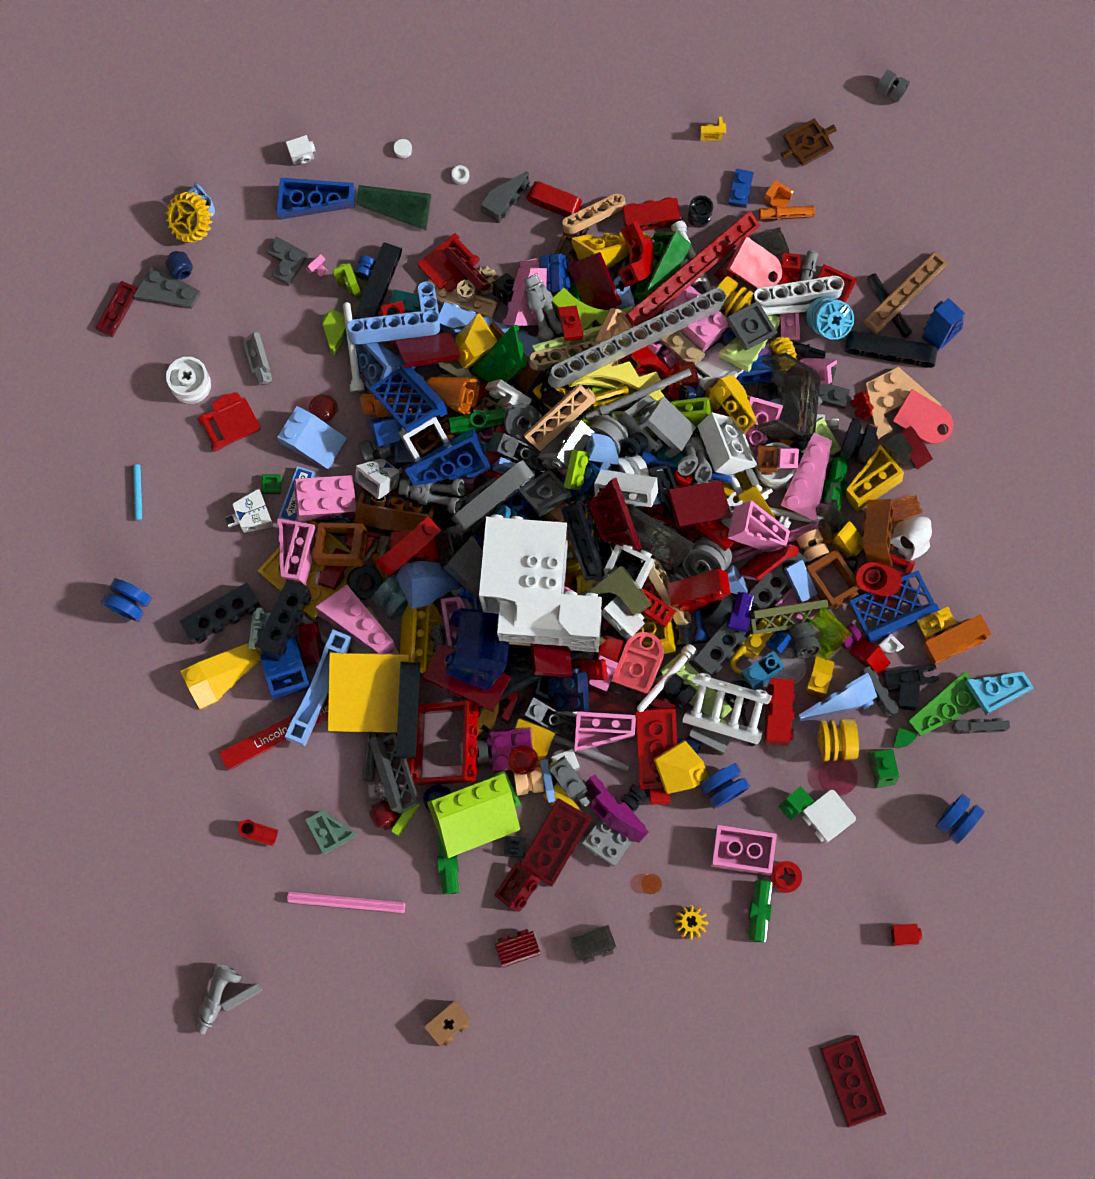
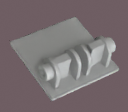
(607, 843)

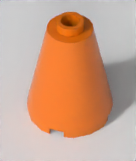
(456, 392)

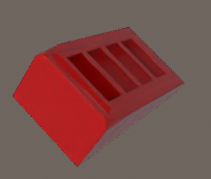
(663, 607)

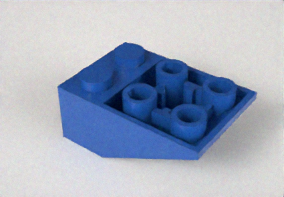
(288, 674)

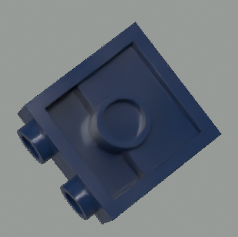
(570, 692)

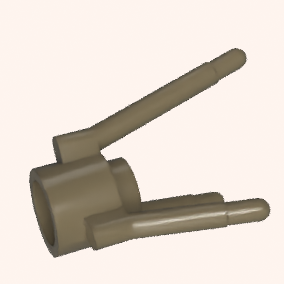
(381, 546)

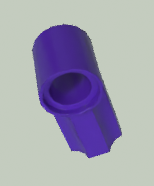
(739, 617)

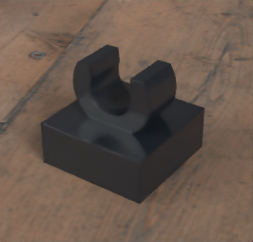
(514, 846)

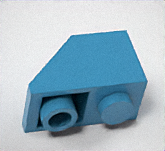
(762, 670)

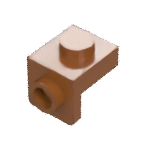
(767, 459)

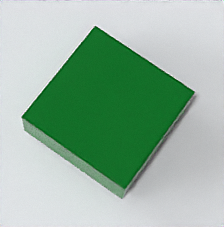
(271, 484)

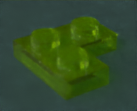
(833, 632)

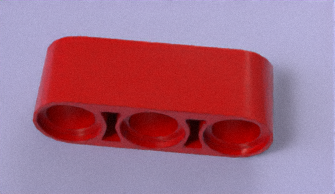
(553, 199)

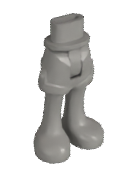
(540, 298)
(695, 456)
(425, 495)
(211, 1004)

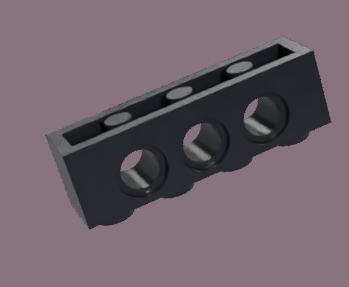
(290, 593)
(209, 613)

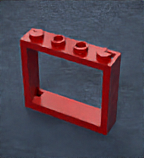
(470, 749)

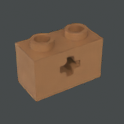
(436, 1026)

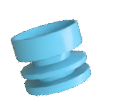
(821, 315)

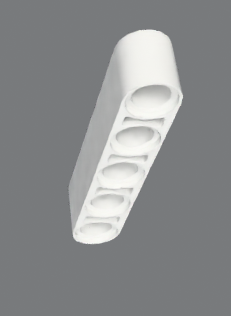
(804, 287)

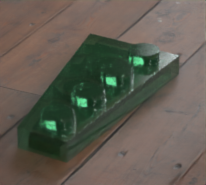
(398, 204)

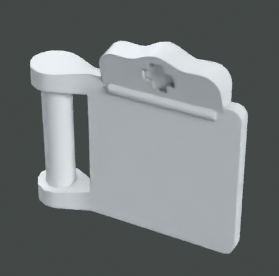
(715, 367)

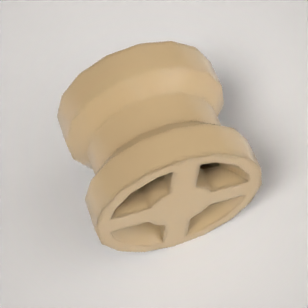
(465, 286)

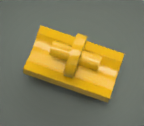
(936, 622)

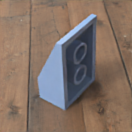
(311, 438)

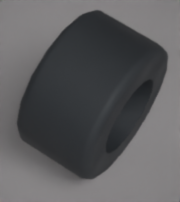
(369, 571)

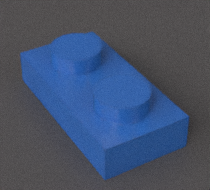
(741, 188)

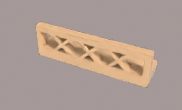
(560, 420)

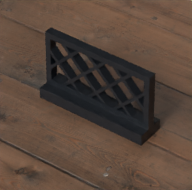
(584, 544)

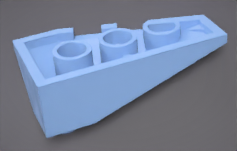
(854, 696)

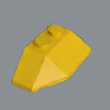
(416, 634)

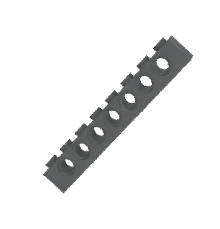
(703, 660)

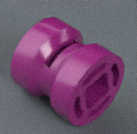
(855, 637)

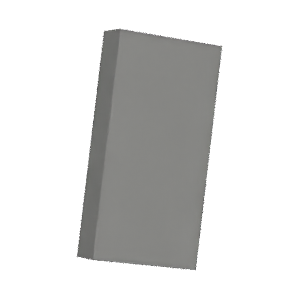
(241, 997)

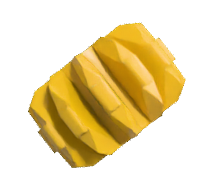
(782, 345)
(698, 921)

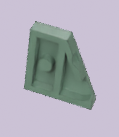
(329, 832)

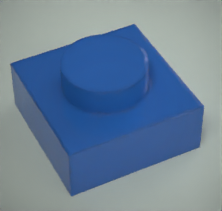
(778, 641)

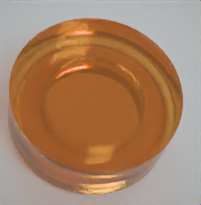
(651, 884)

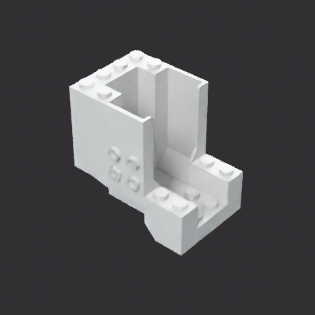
(526, 583)

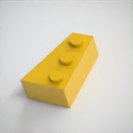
(874, 480)

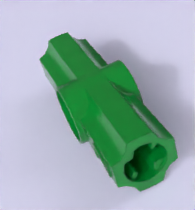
(465, 423)
(836, 484)
(448, 869)
(760, 911)

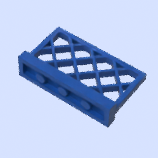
(419, 389)
(899, 622)

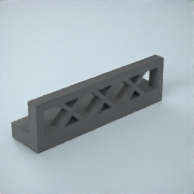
(390, 778)

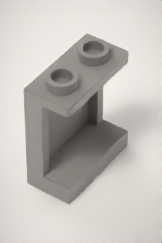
(668, 425)

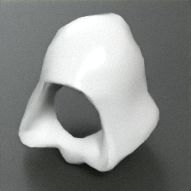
(916, 530)

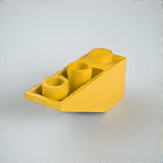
(734, 401)

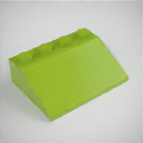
(474, 815)

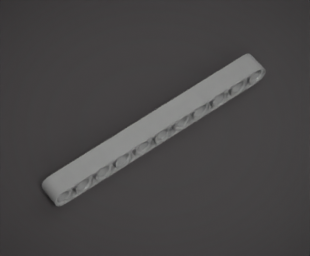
(632, 343)

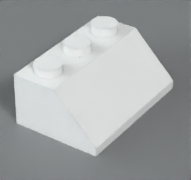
(725, 444)

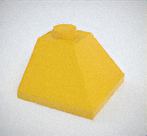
(474, 341)
(680, 768)

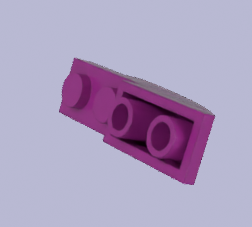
(617, 816)

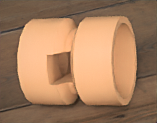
(816, 551)
(529, 782)

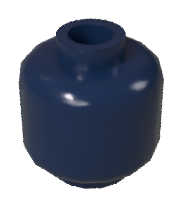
(179, 265)

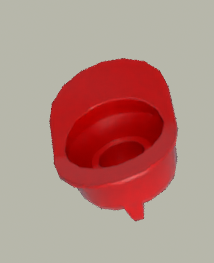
(878, 579)

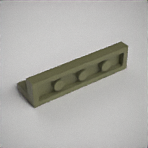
(781, 611)

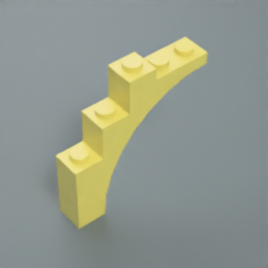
(619, 376)

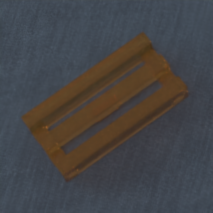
(916, 505)

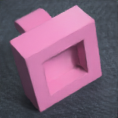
(317, 266)
(787, 458)

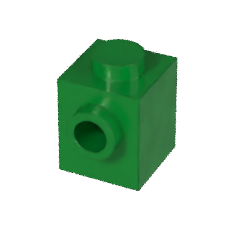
(795, 803)

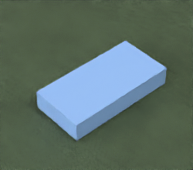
(800, 581)
(547, 781)

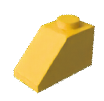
(848, 541)
(820, 677)

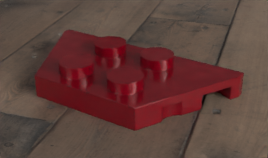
(613, 516)

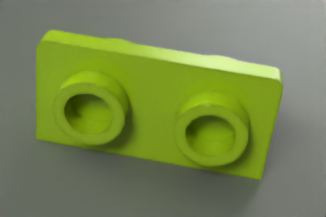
(345, 275)

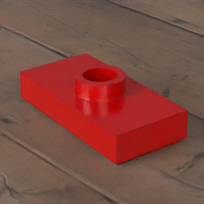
(570, 323)

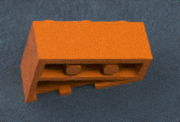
(956, 639)

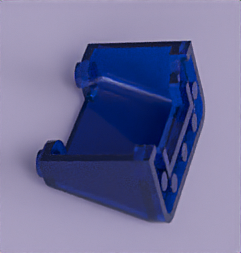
(478, 653)

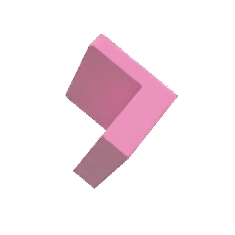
(822, 366)

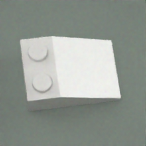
(622, 618)

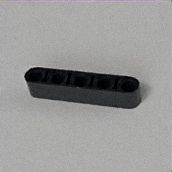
(379, 281)
(891, 349)
(408, 710)

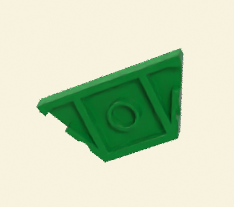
(503, 360)

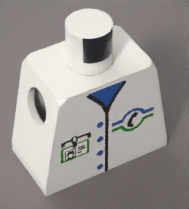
(378, 477)
(250, 513)

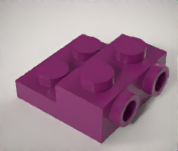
(503, 742)

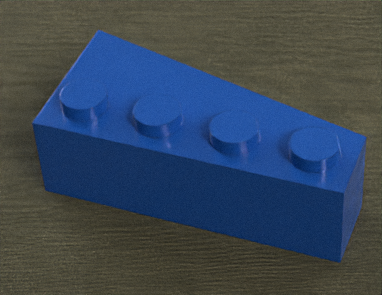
(310, 197)
(943, 324)

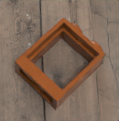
(359, 542)
(823, 594)

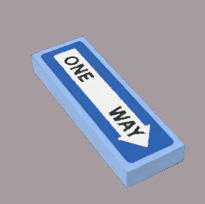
(288, 509)

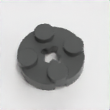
(514, 415)

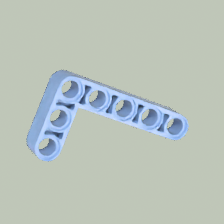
(399, 325)

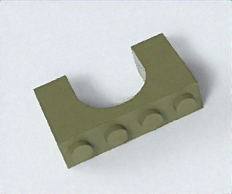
(624, 586)

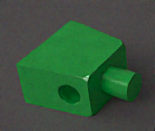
(884, 767)

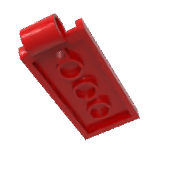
(654, 736)

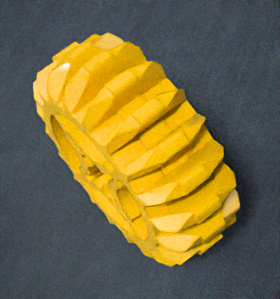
(182, 214)

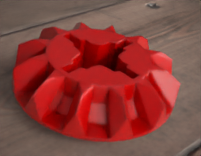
(791, 869)

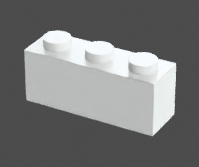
(635, 488)

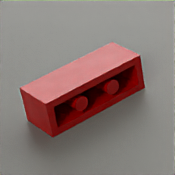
(652, 214)

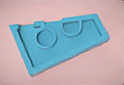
(997, 691)

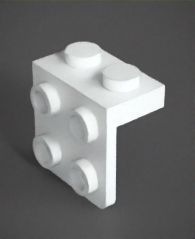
(828, 816)

